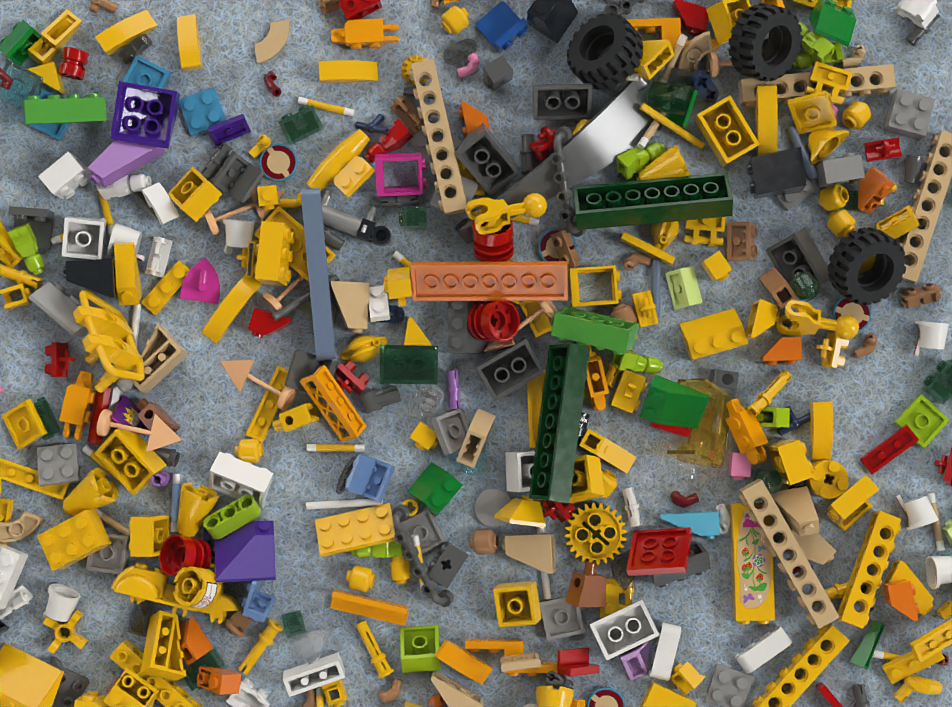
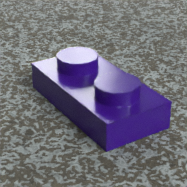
(229, 129)

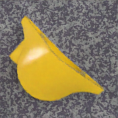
(824, 142)
(664, 233)
(363, 348)

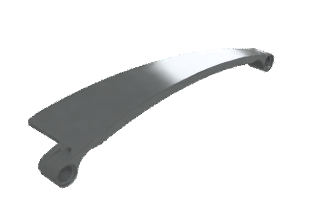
(592, 148)

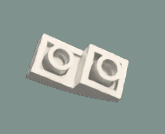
(160, 202)

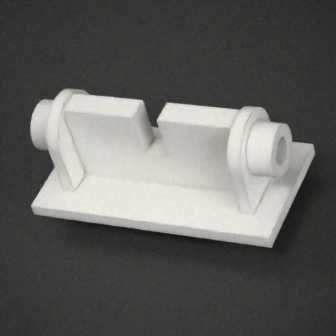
(158, 257)
(18, 598)

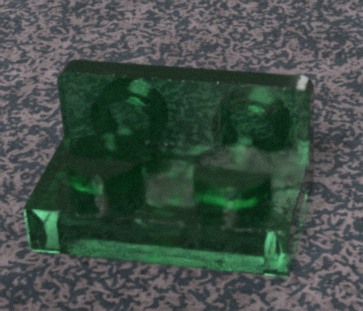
(48, 418)

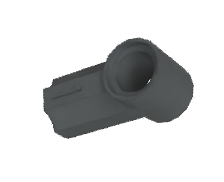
(377, 399)

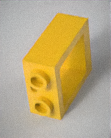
(574, 286)
(851, 499)

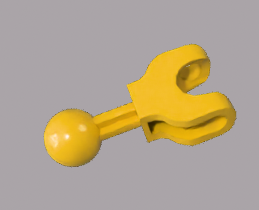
(498, 213)
(809, 320)

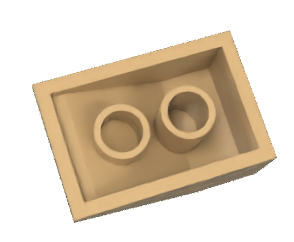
(454, 693)

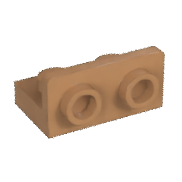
(741, 241)

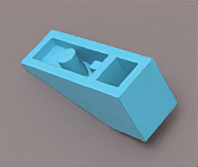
(701, 523)

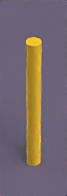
(672, 126)

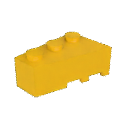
(162, 647)

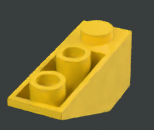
(606, 450)

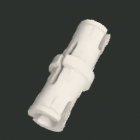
(631, 506)

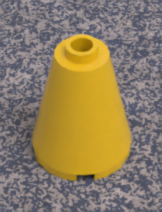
(667, 165)
(91, 493)
(194, 508)
(551, 697)

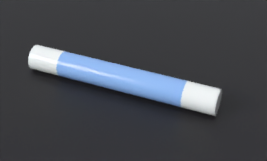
(175, 502)

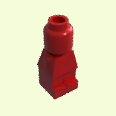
(392, 141)

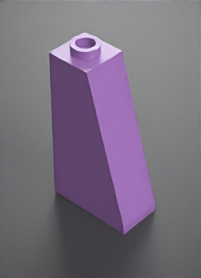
(120, 160)

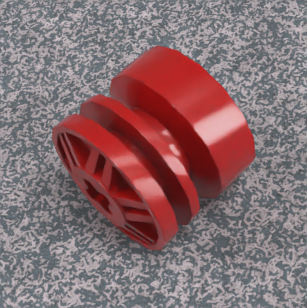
(493, 246)
(493, 320)
(183, 552)

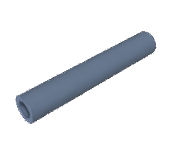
(797, 142)
(656, 284)

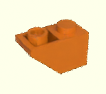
(472, 118)
(873, 189)
(783, 349)
(901, 597)
(193, 641)
(219, 680)

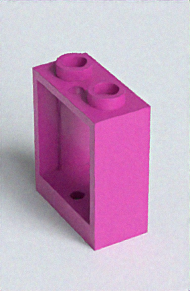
(399, 190)

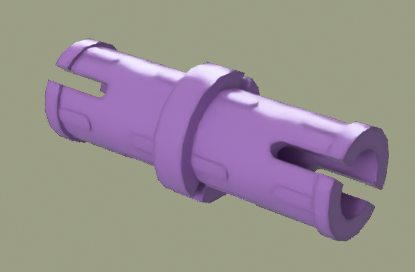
(453, 389)
(161, 478)

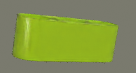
(232, 517)

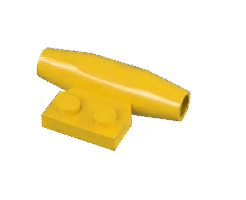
(344, 166)

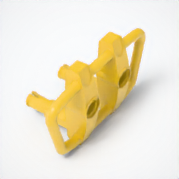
(111, 344)

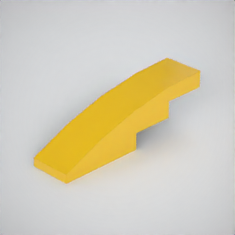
(766, 119)

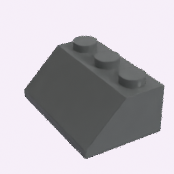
(562, 101)
(487, 159)
(798, 254)
(458, 335)
(509, 368)
(697, 564)

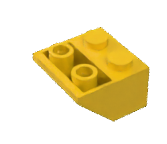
(131, 692)

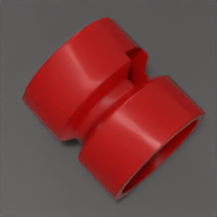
(73, 63)

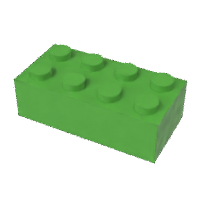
(66, 110)
(595, 330)

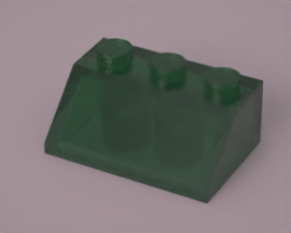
(408, 364)

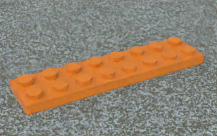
(489, 281)

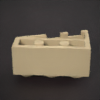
(159, 358)

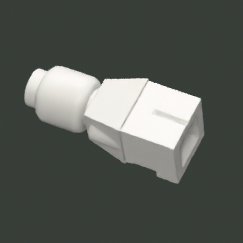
(125, 186)

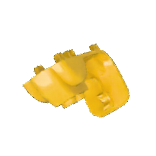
(153, 585)

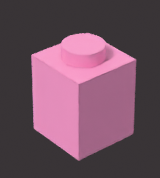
(739, 466)

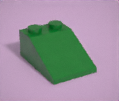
(673, 404)

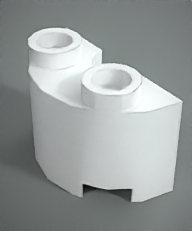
(919, 11)
(248, 696)

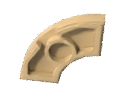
(274, 42)
(694, 51)
(20, 527)

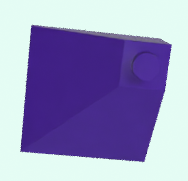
(144, 115)
(246, 554)

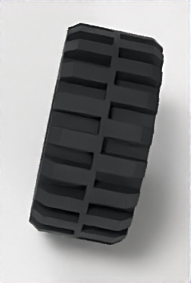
(749, 36)
(616, 63)
(883, 275)

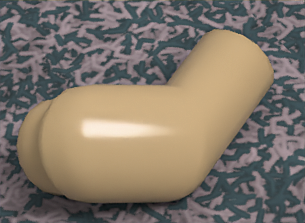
(856, 57)

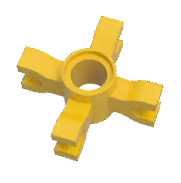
(74, 637)

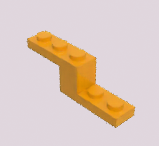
(668, 28)
(511, 647)

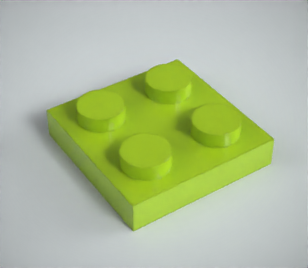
(922, 419)

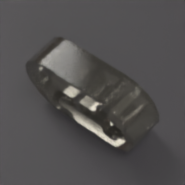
(135, 48)
(457, 48)

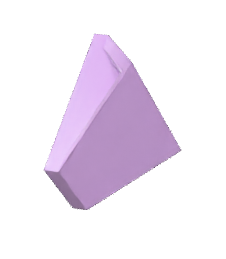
(636, 660)

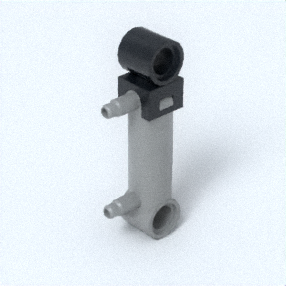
(353, 225)

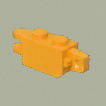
(364, 33)
(596, 382)
(77, 404)
(746, 432)

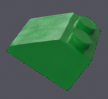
(833, 21)
(18, 42)
(434, 488)

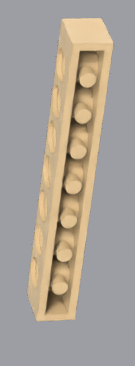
(420, 71)
(882, 73)
(934, 200)
(826, 612)

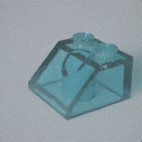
(24, 84)

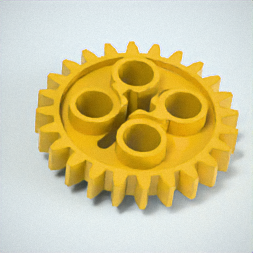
(583, 546)

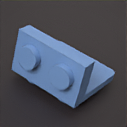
(369, 477)
(256, 603)

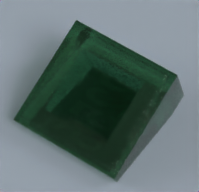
(293, 623)

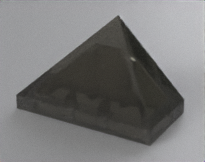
(619, 571)
(140, 617)

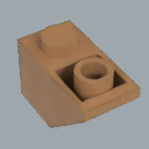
(777, 288)

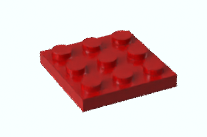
(659, 551)

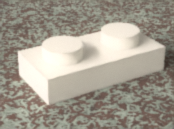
(378, 304)

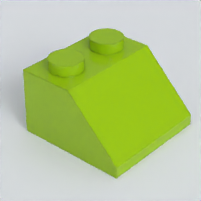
(419, 648)

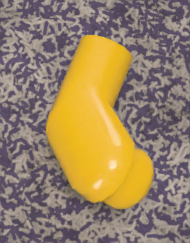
(263, 143)

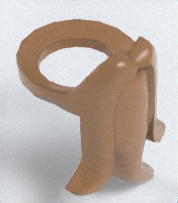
(237, 623)

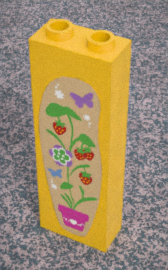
(750, 568)

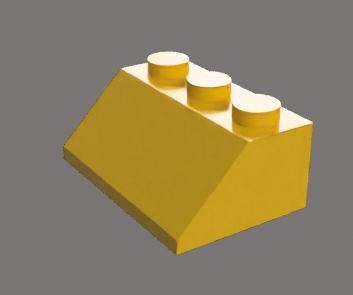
(713, 334)

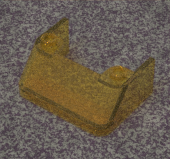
(707, 443)

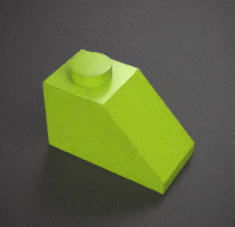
(774, 417)

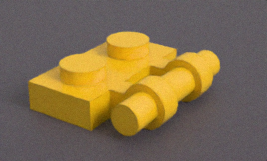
(830, 77)
(712, 225)
(612, 597)

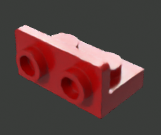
(359, 8)

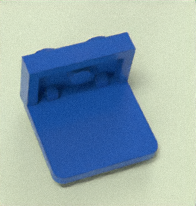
(502, 27)

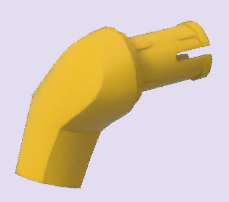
(918, 684)

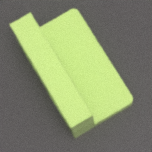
(683, 287)

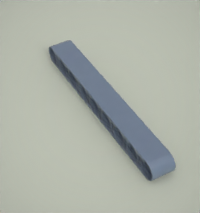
(318, 274)

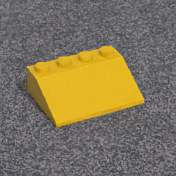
(26, 679)

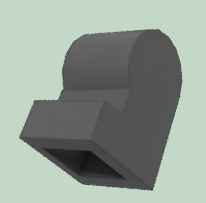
(724, 378)

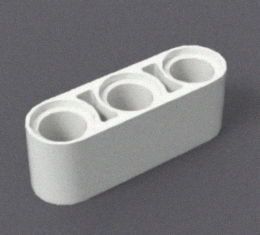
(763, 650)
(665, 651)

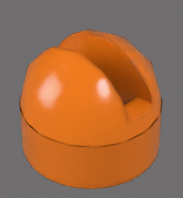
(436, 701)

